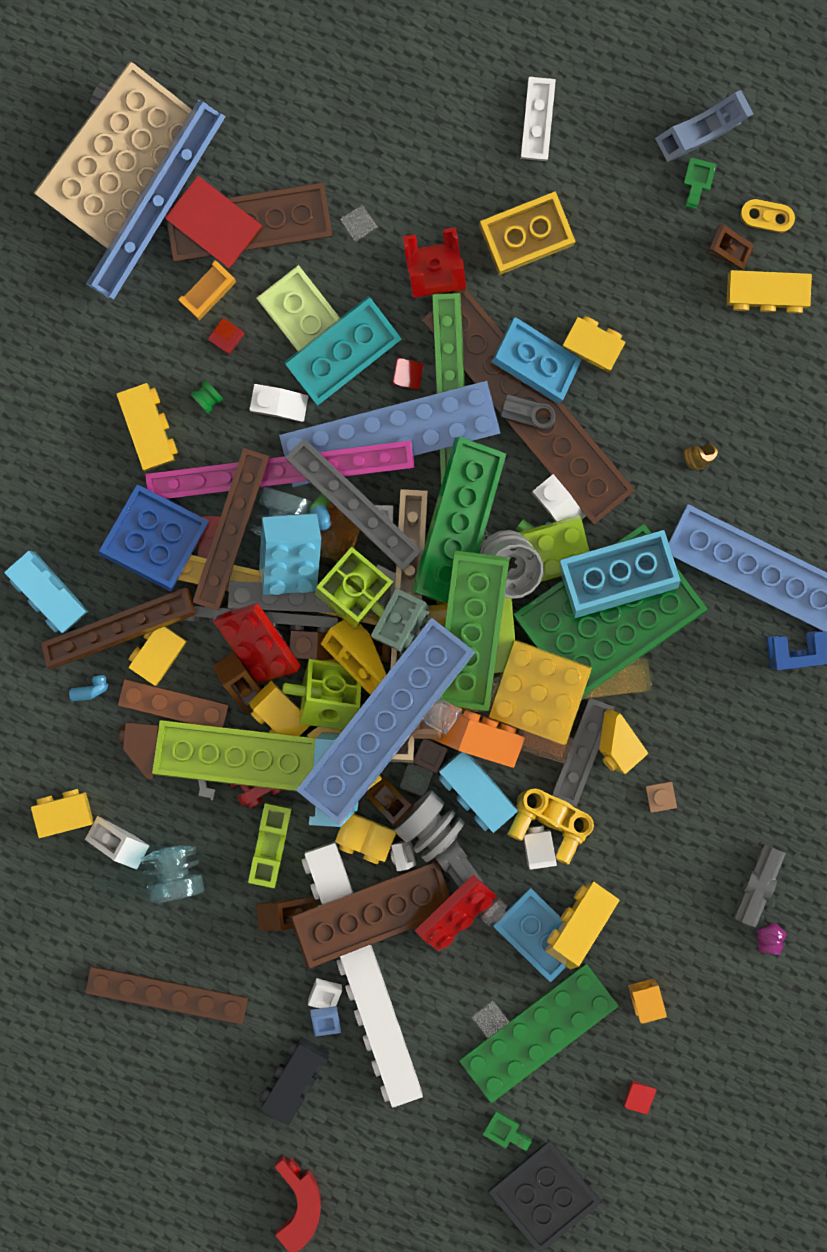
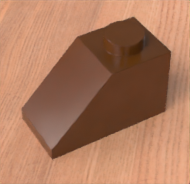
(308, 645)
(237, 681)
(140, 745)
(275, 914)

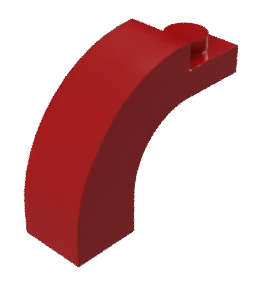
(302, 1225)

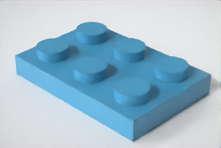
(536, 360)
(528, 928)

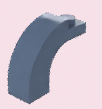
(704, 127)

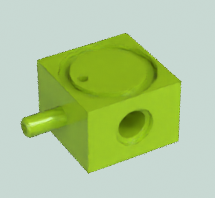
(354, 588)
(327, 695)

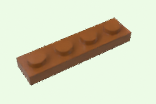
(172, 704)

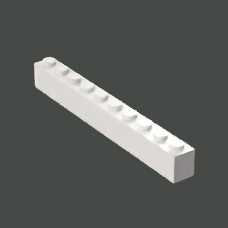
(366, 987)

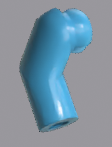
(89, 692)

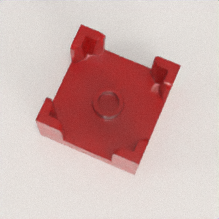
(435, 267)

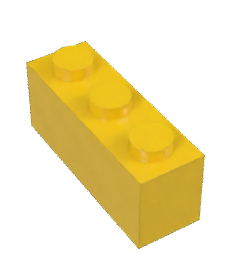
(769, 291)
(147, 426)
(581, 925)

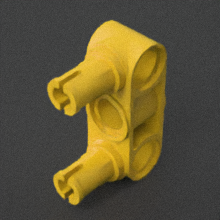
(554, 814)

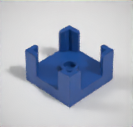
(779, 652)

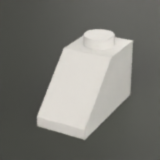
(278, 403)
(557, 500)
(116, 843)
(539, 847)

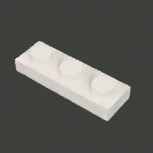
(538, 119)

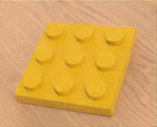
(540, 692)

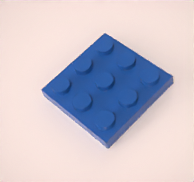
(153, 537)

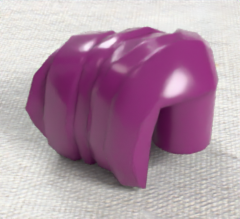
(771, 939)

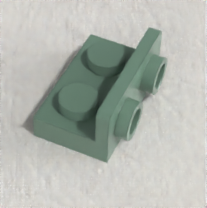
(401, 621)

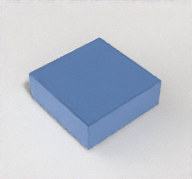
(325, 1021)

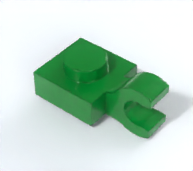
(699, 178)
(503, 1130)

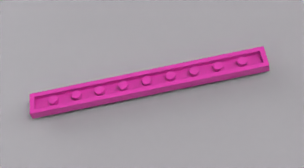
(279, 471)

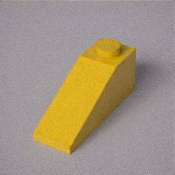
(356, 653)

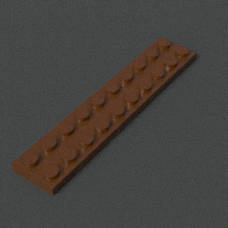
(564, 447)

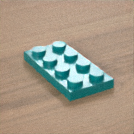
(342, 350)

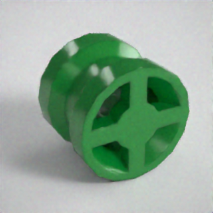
(207, 396)

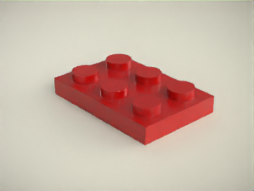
(257, 643)
(456, 913)

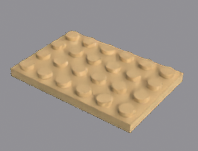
(114, 154)

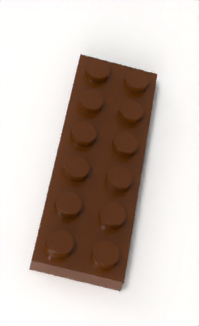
(285, 218)
(369, 914)

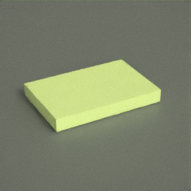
(298, 308)

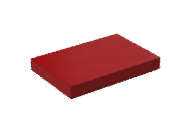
(213, 222)

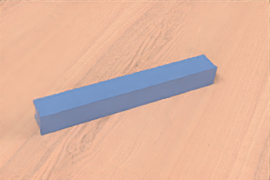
(155, 200)

